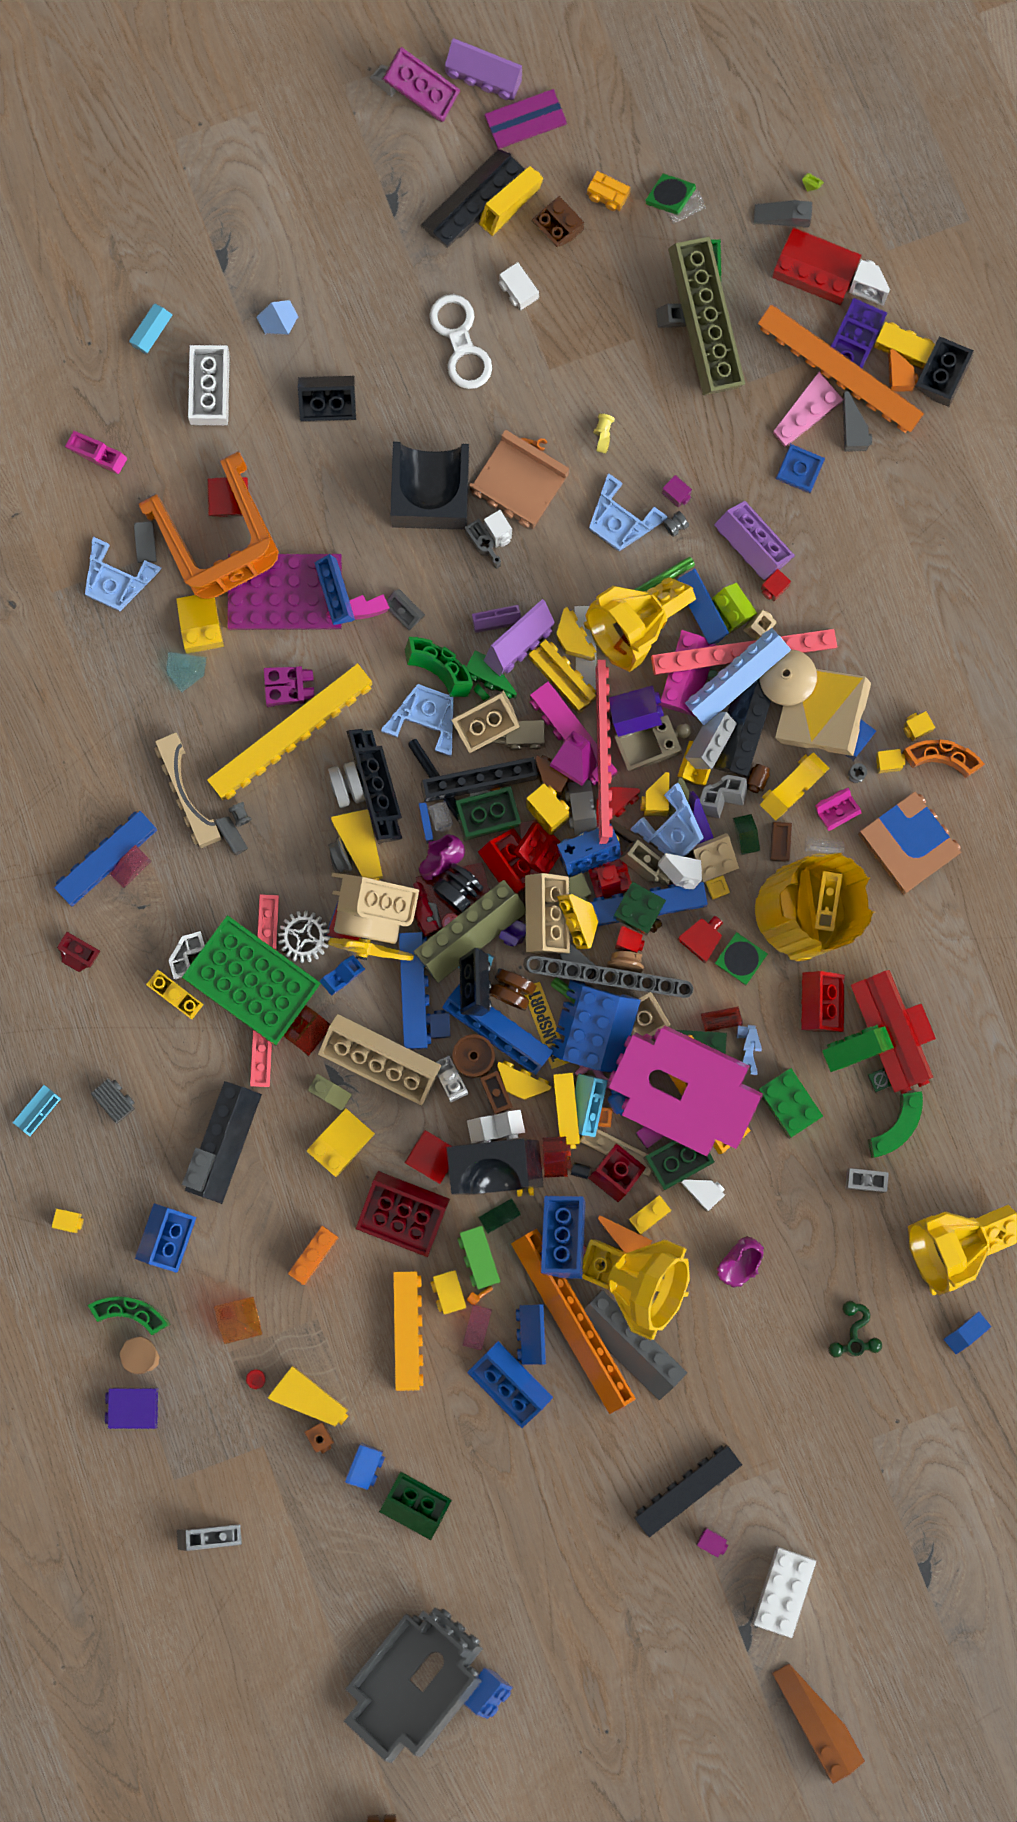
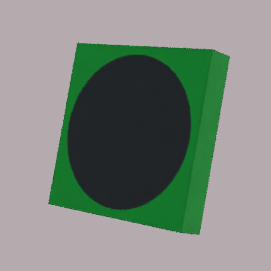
(670, 194)
(741, 958)

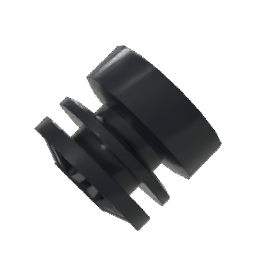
(457, 888)

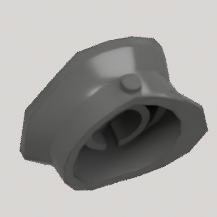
(339, 856)

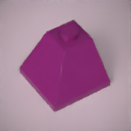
(575, 759)

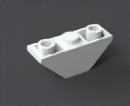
(451, 1080)

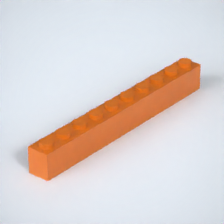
(841, 368)
(575, 1326)

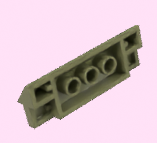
(470, 930)

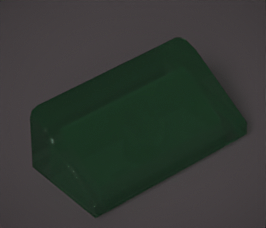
(499, 1216)

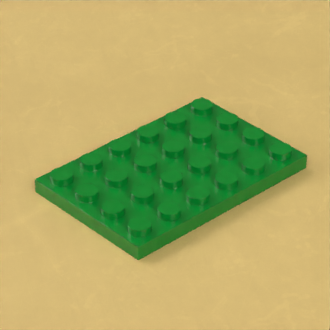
(251, 980)

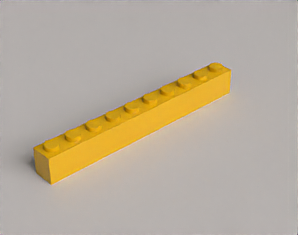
(290, 732)

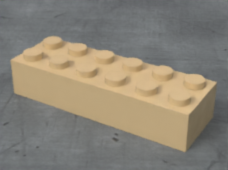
(379, 1059)

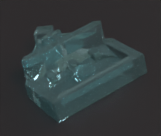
(185, 669)

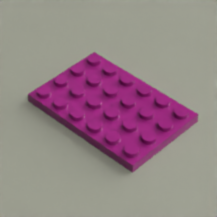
(282, 597)

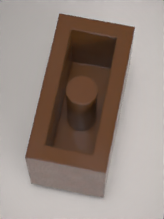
(496, 1093)

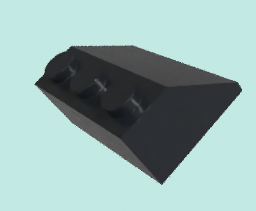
(944, 371)
(327, 398)
(474, 983)

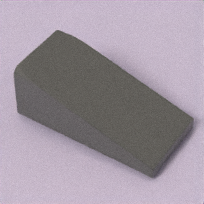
(145, 541)

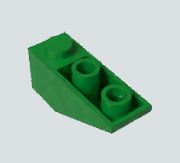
(482, 672)

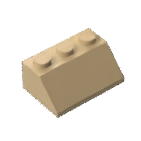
(486, 722)

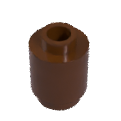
(758, 778)

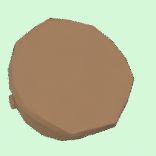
(626, 961)
(139, 1355)

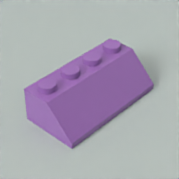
(483, 69)
(754, 540)
(519, 639)

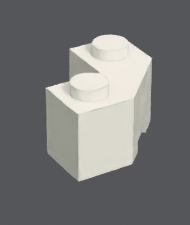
(187, 946)
(496, 1126)

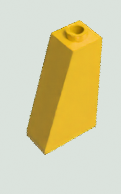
(510, 200)
(358, 837)
(566, 1108)
(308, 1398)

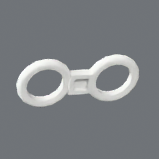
(460, 341)

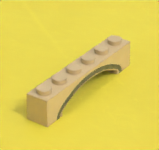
(171, 751)

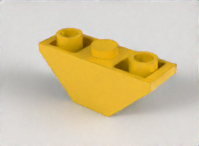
(573, 637)
(580, 919)
(174, 994)
(520, 1082)

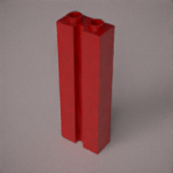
(884, 1007)

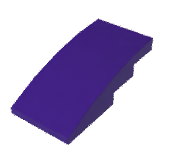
(859, 331)

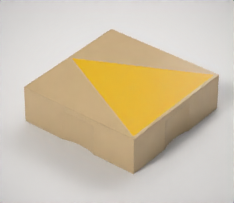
(828, 716)

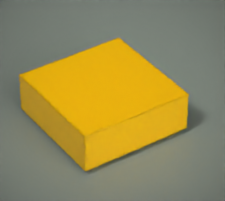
(717, 887)

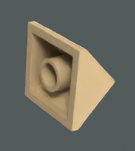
(649, 1016)

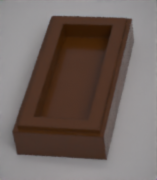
(780, 841)

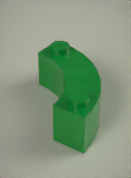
(440, 662)
(902, 1129)
(132, 1308)

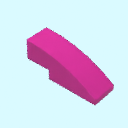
(96, 452)
(366, 609)

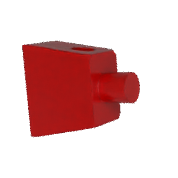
(702, 938)

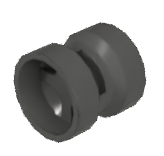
(676, 523)

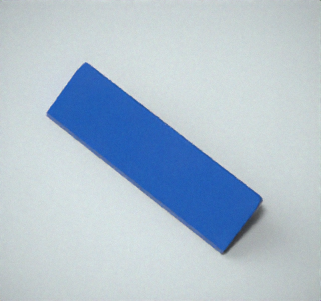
(334, 590)
(704, 609)

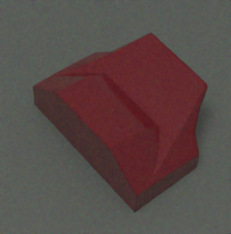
(77, 953)

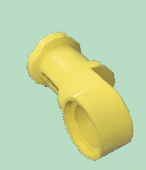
(603, 431)

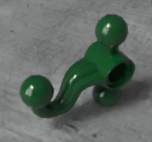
(873, 1345)

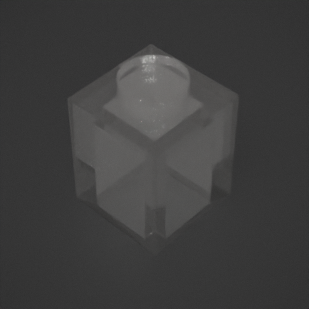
(440, 816)

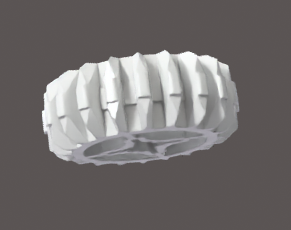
(307, 928)

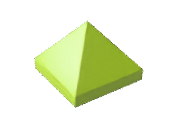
(811, 182)

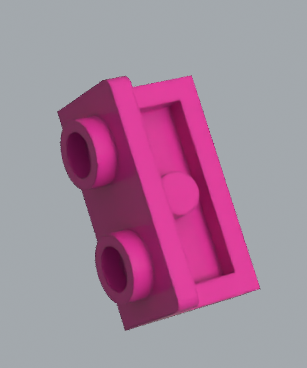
(837, 809)

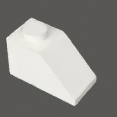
(681, 870)
(705, 1192)

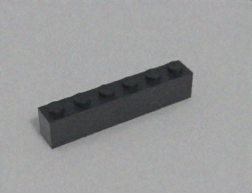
(479, 779)
(688, 1490)

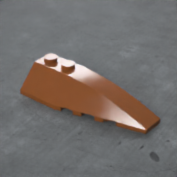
(821, 1725)

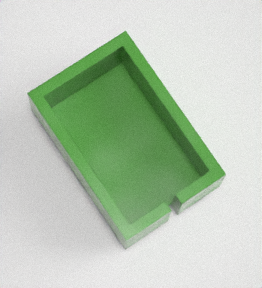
(478, 1257)

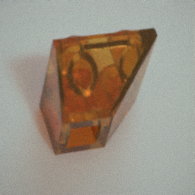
(238, 1320)

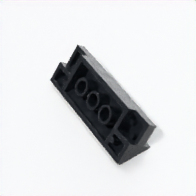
(467, 203)
(749, 713)
(376, 785)
(226, 1137)

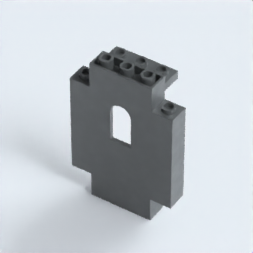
(391, 1707)

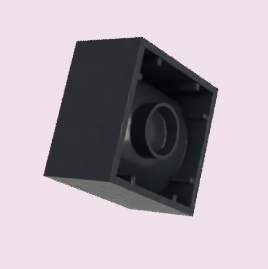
(429, 488)
(495, 1166)

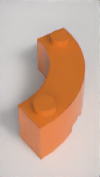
(943, 752)

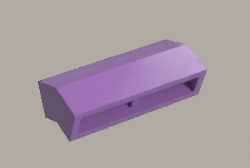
(496, 618)

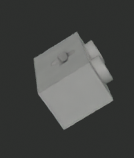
(867, 1180)

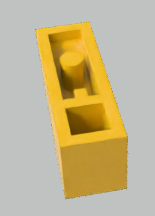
(828, 901)

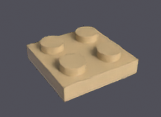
(716, 857)

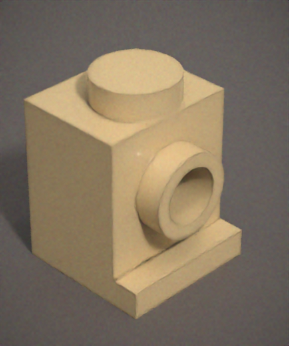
(766, 622)

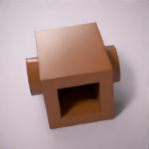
(319, 1430)

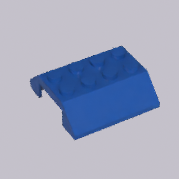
(594, 1027)

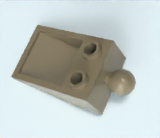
(649, 745)

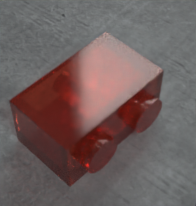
(555, 1157)

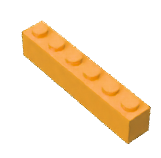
(407, 1331)

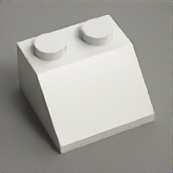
(870, 283)

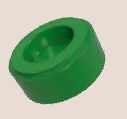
(481, 693)

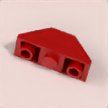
(620, 799)

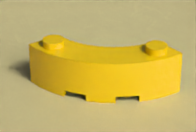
(791, 789)

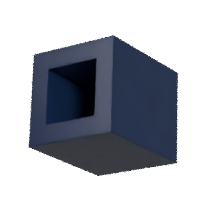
(440, 1024)

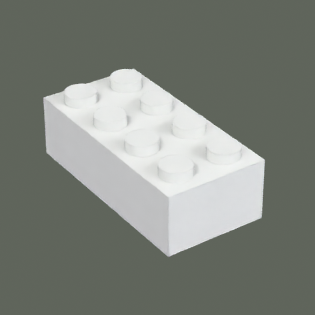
(208, 385)
(784, 1592)

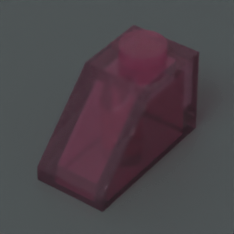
(130, 866)

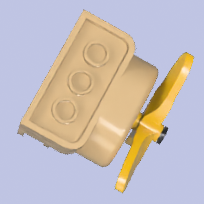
(372, 912)

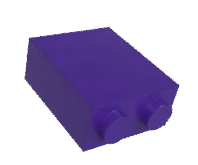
(636, 710)
(132, 1408)

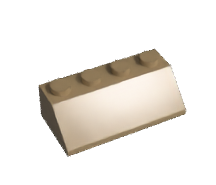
(544, 918)

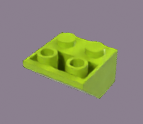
(733, 607)

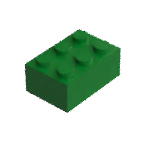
(857, 1047)
(790, 1103)

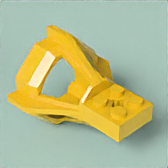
(639, 616)
(961, 1243)
(637, 1277)

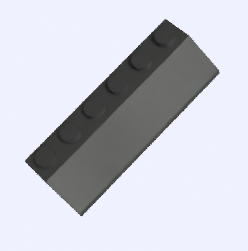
(636, 1353)

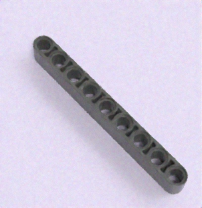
(617, 976)

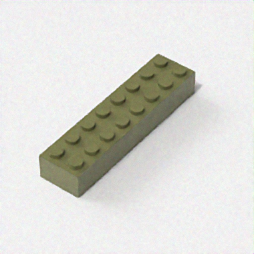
(706, 315)

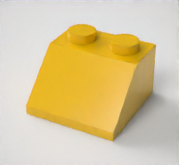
(654, 801)

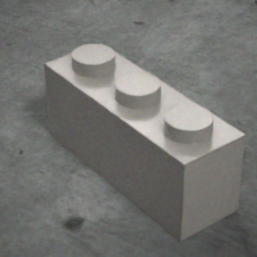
(711, 741)

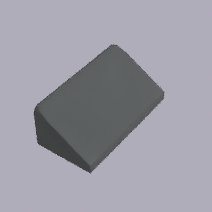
(404, 609)
(231, 835)

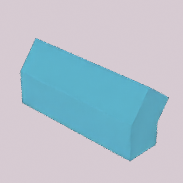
(150, 328)
(37, 1110)

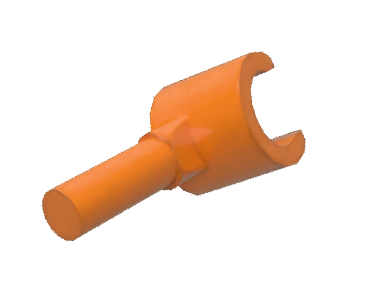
(536, 443)
(473, 1298)

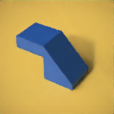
(342, 975)
(967, 1333)

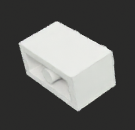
(518, 286)
(498, 528)

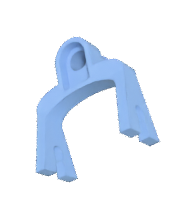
(752, 1038)

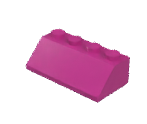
(684, 684)

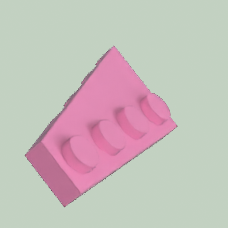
(810, 407)

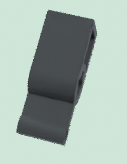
(478, 534)

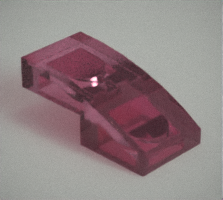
(477, 1327)

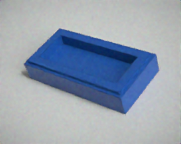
(426, 822)

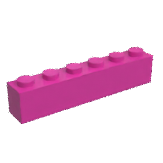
(563, 721)

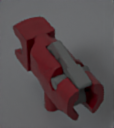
(426, 913)

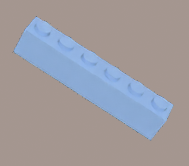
(738, 676)

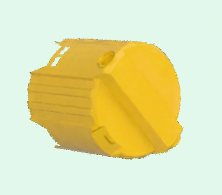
(790, 903)

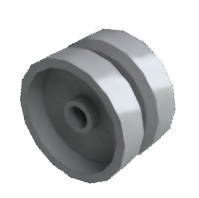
(346, 784)

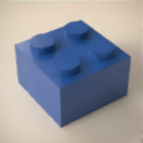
(488, 1694)

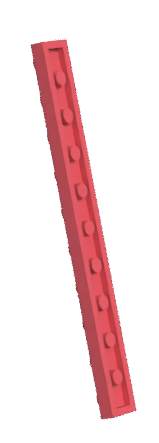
(726, 653)
(603, 757)
(260, 1046)

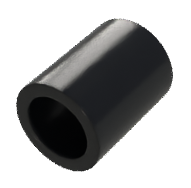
(580, 1170)

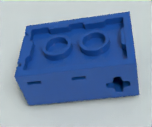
(586, 853)

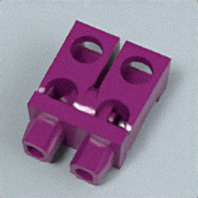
(286, 687)

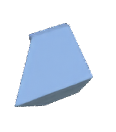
(278, 318)

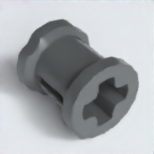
(858, 766)
(239, 814)

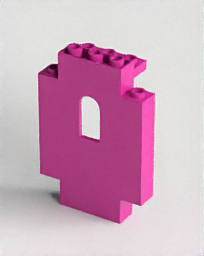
(713, 1102)

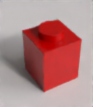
(775, 585)
(608, 880)

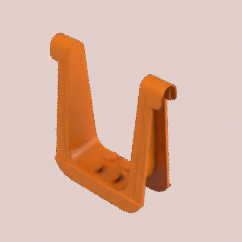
(241, 565)

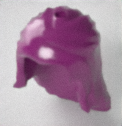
(441, 855)
(741, 1262)

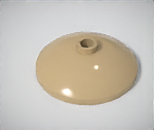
(796, 686)

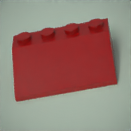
(816, 266)

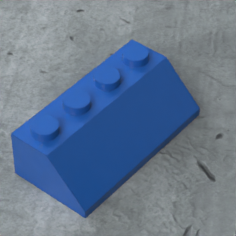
(563, 1236)
(510, 1385)

